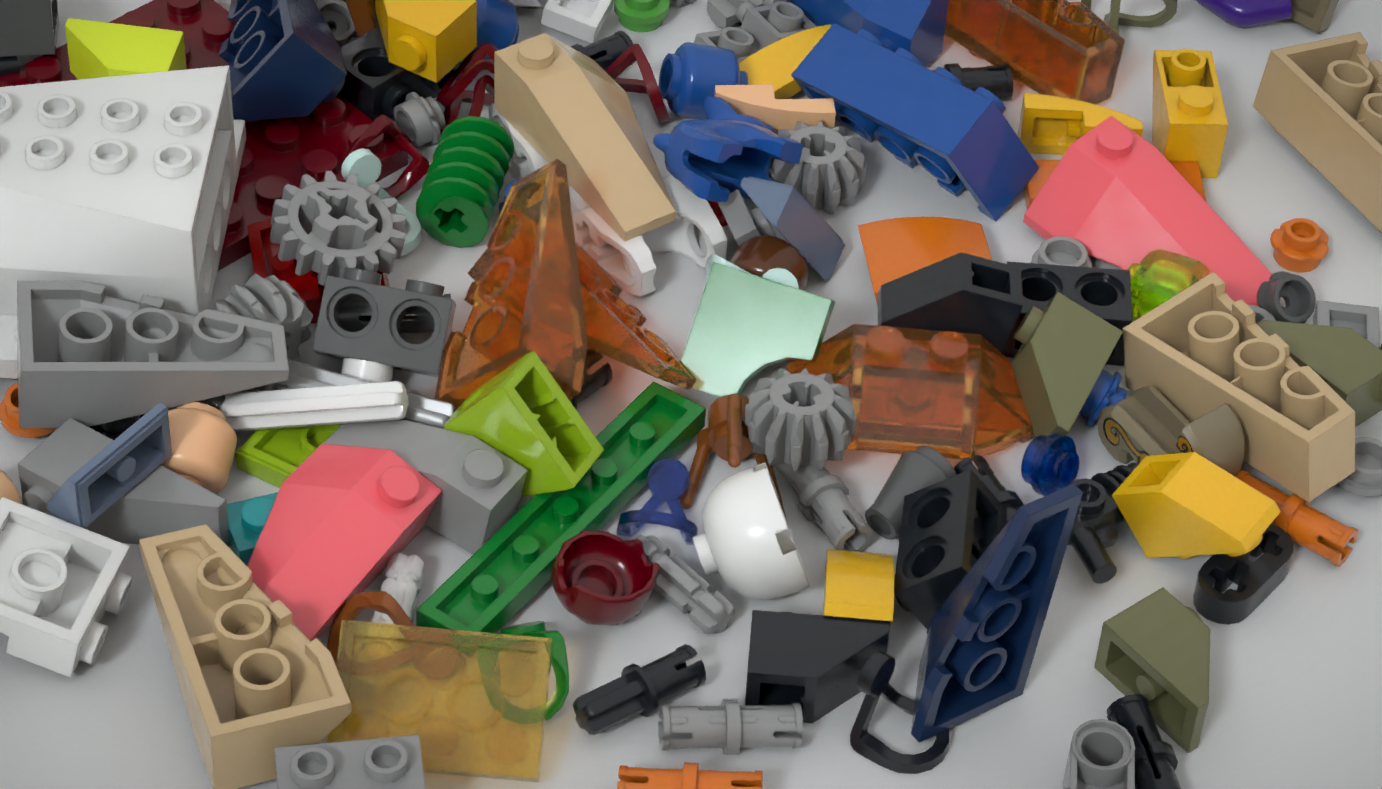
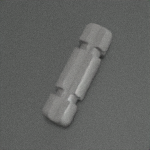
(687, 588)

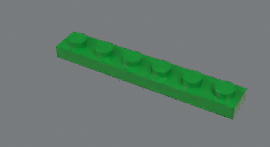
(523, 551)

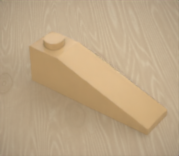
(587, 122)
(238, 659)

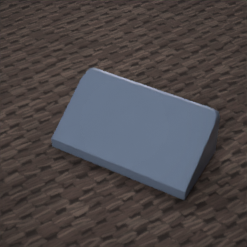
(797, 223)
(114, 470)

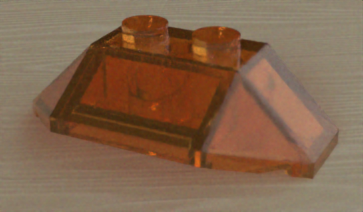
(924, 390)

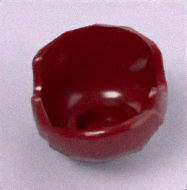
(603, 577)

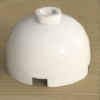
(750, 537)

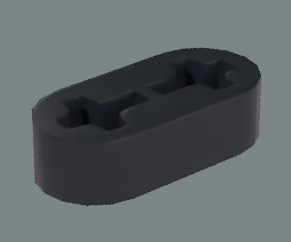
(1254, 579)

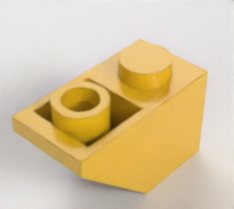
(1188, 109)
(1192, 508)

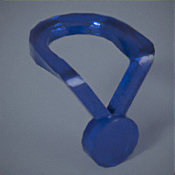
(668, 484)

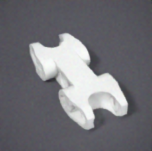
(630, 263)

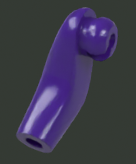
(1249, 12)

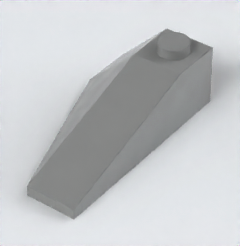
(120, 357)

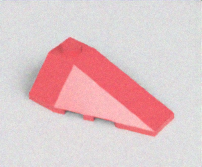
(1130, 200)
(338, 529)

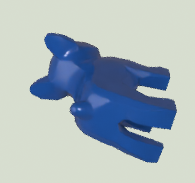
(721, 150)

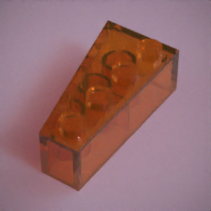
(1047, 43)

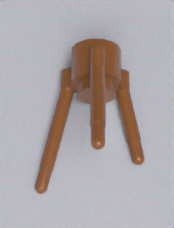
(727, 438)

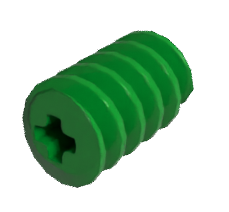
(464, 181)

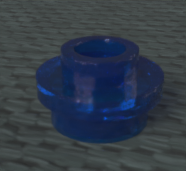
(1050, 463)

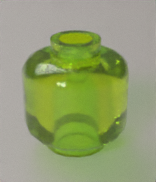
(1161, 277)

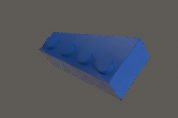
(920, 116)

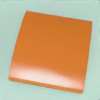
(911, 243)

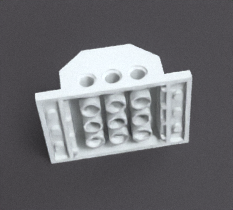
(117, 187)

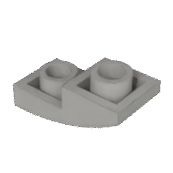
(759, 29)

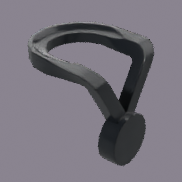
(875, 682)

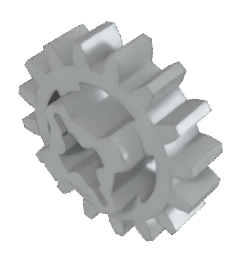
(337, 227)

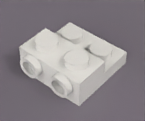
(57, 587)

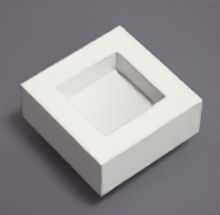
(577, 17)

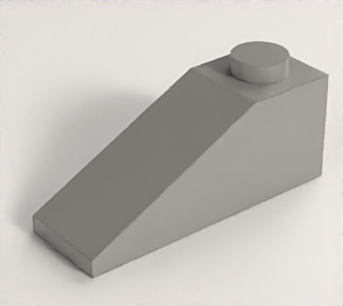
(476, 481)
(151, 508)

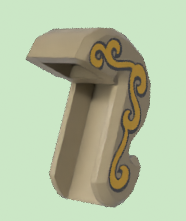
(1153, 426)

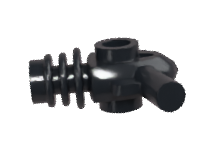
(1097, 521)

